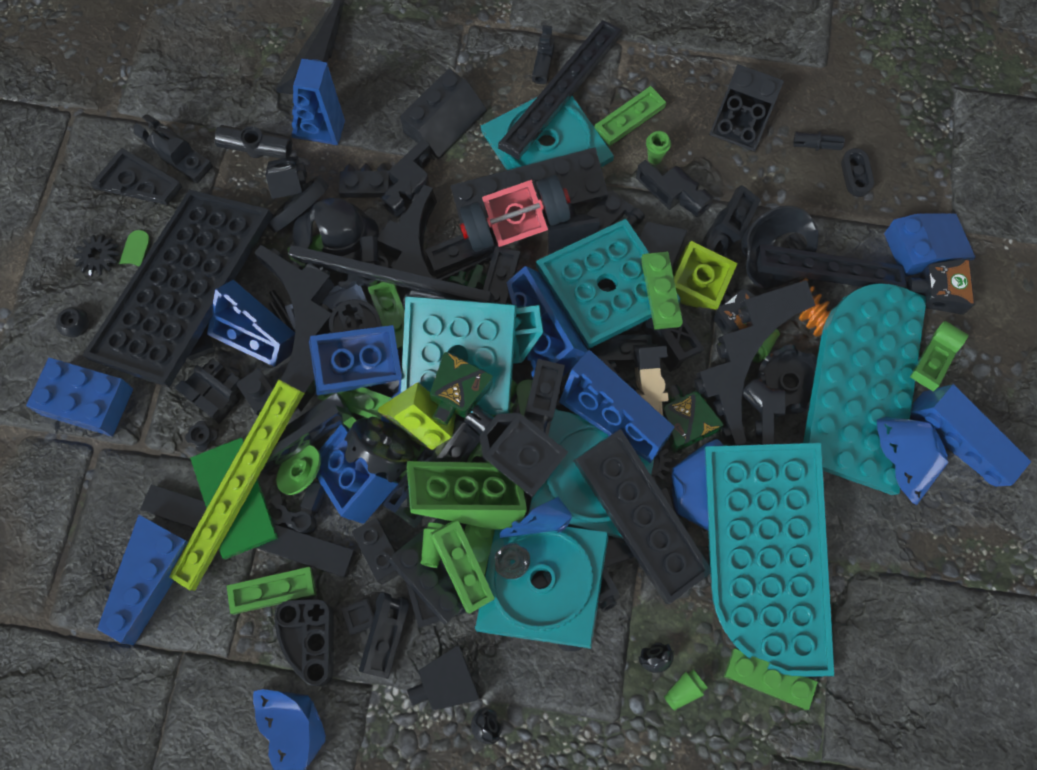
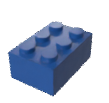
(80, 396)

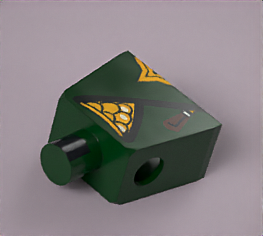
(457, 388)
(691, 418)

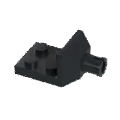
(572, 231)
(516, 448)

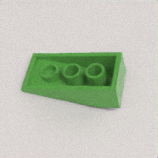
(466, 493)

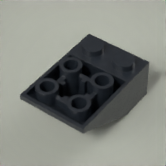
(746, 107)

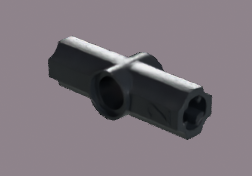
(242, 139)

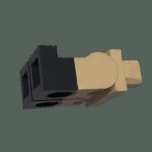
(649, 375)

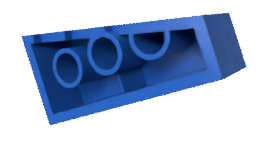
(316, 104)
(559, 340)
(612, 405)
(970, 435)
(140, 580)

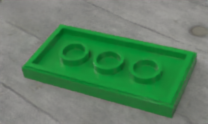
(253, 522)

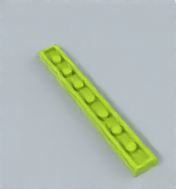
(236, 485)

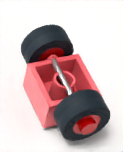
(515, 213)

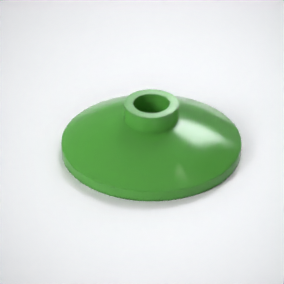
(299, 471)

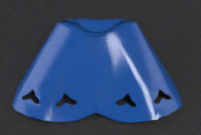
(917, 454)
(690, 487)
(544, 518)
(294, 728)

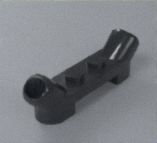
(769, 403)

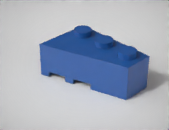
(249, 325)

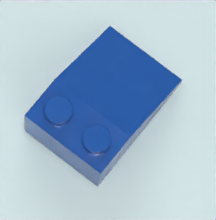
(927, 240)
(354, 359)
(350, 485)

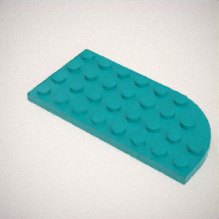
(864, 376)
(771, 554)

